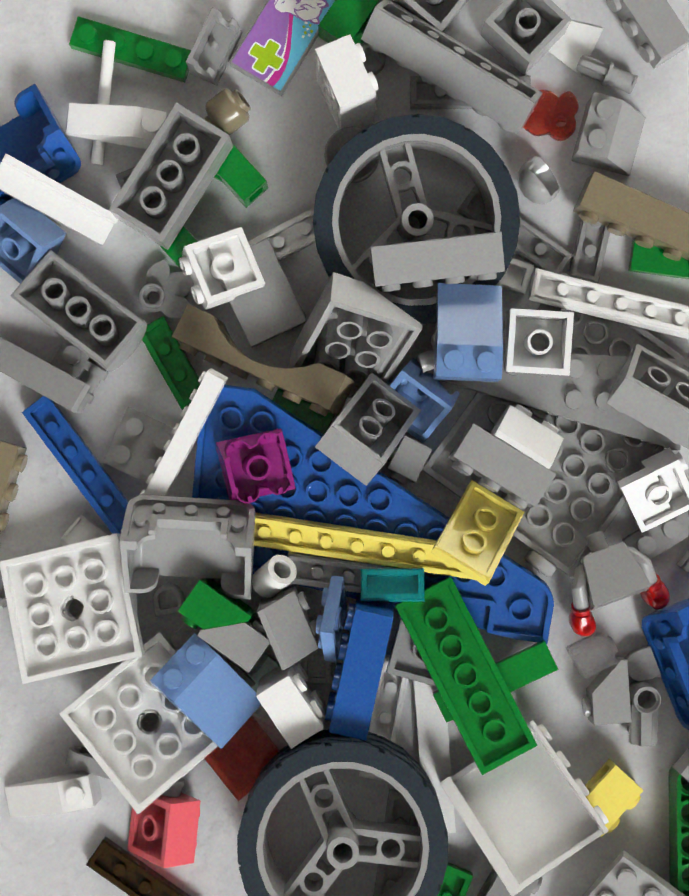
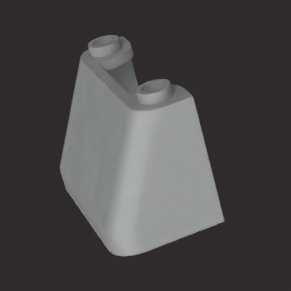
(188, 541)

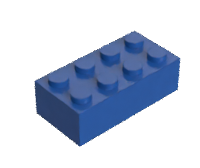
(360, 672)

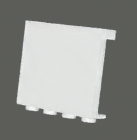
(526, 812)

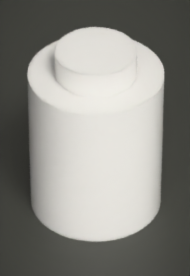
(274, 576)

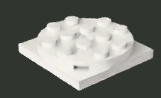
(38, 602)
(111, 729)

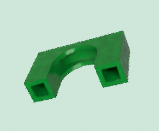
(240, 179)

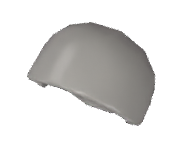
(537, 181)

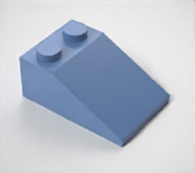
(468, 333)
(206, 690)

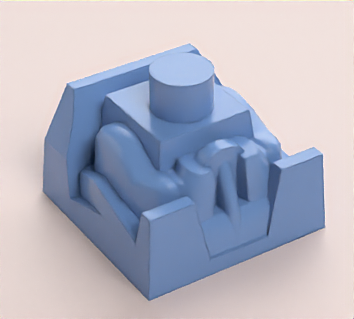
(425, 394)

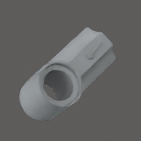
(644, 716)

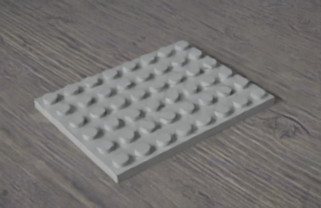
(588, 463)

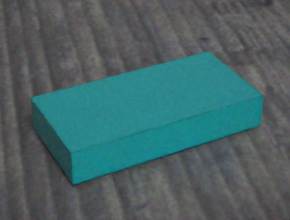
(392, 585)

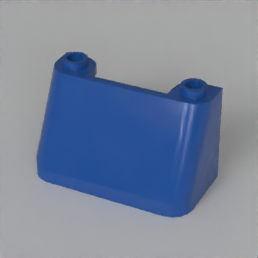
(38, 139)
(669, 639)

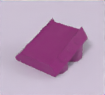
(255, 466)

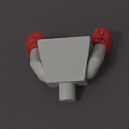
(611, 576)

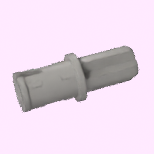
(606, 73)

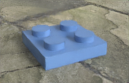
(332, 622)

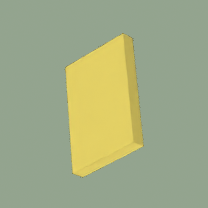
(478, 533)

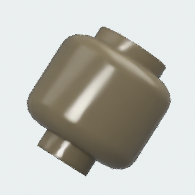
(228, 110)

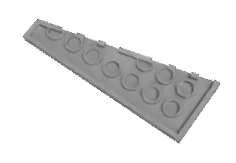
(574, 397)

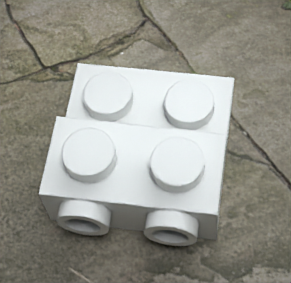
(221, 268)
(657, 490)

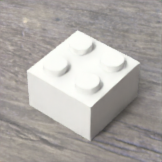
(291, 703)

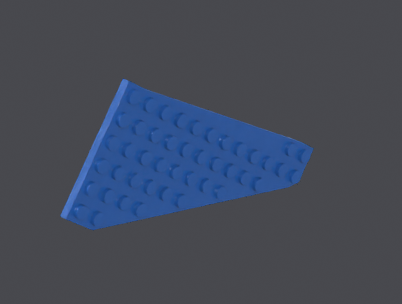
(510, 605)

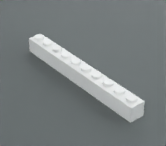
(185, 433)

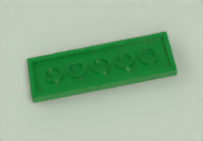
(466, 676)

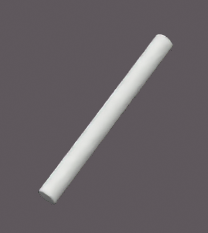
(104, 94)

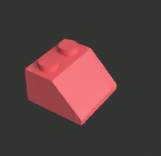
(166, 831)

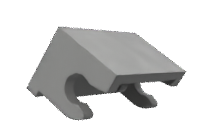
(213, 47)

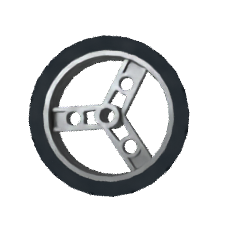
(393, 144)
(312, 764)

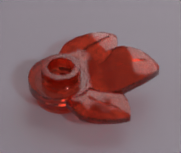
(550, 111)

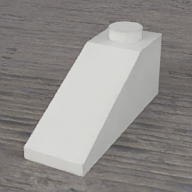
(114, 123)
(53, 795)

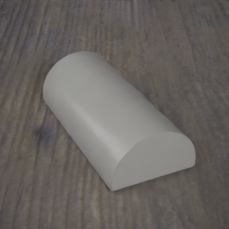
(81, 311)

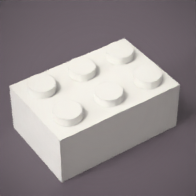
(345, 83)

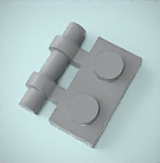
(75, 362)

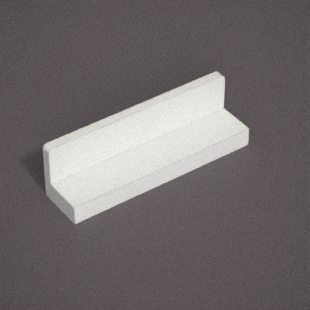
(55, 200)

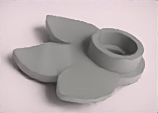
(171, 290)

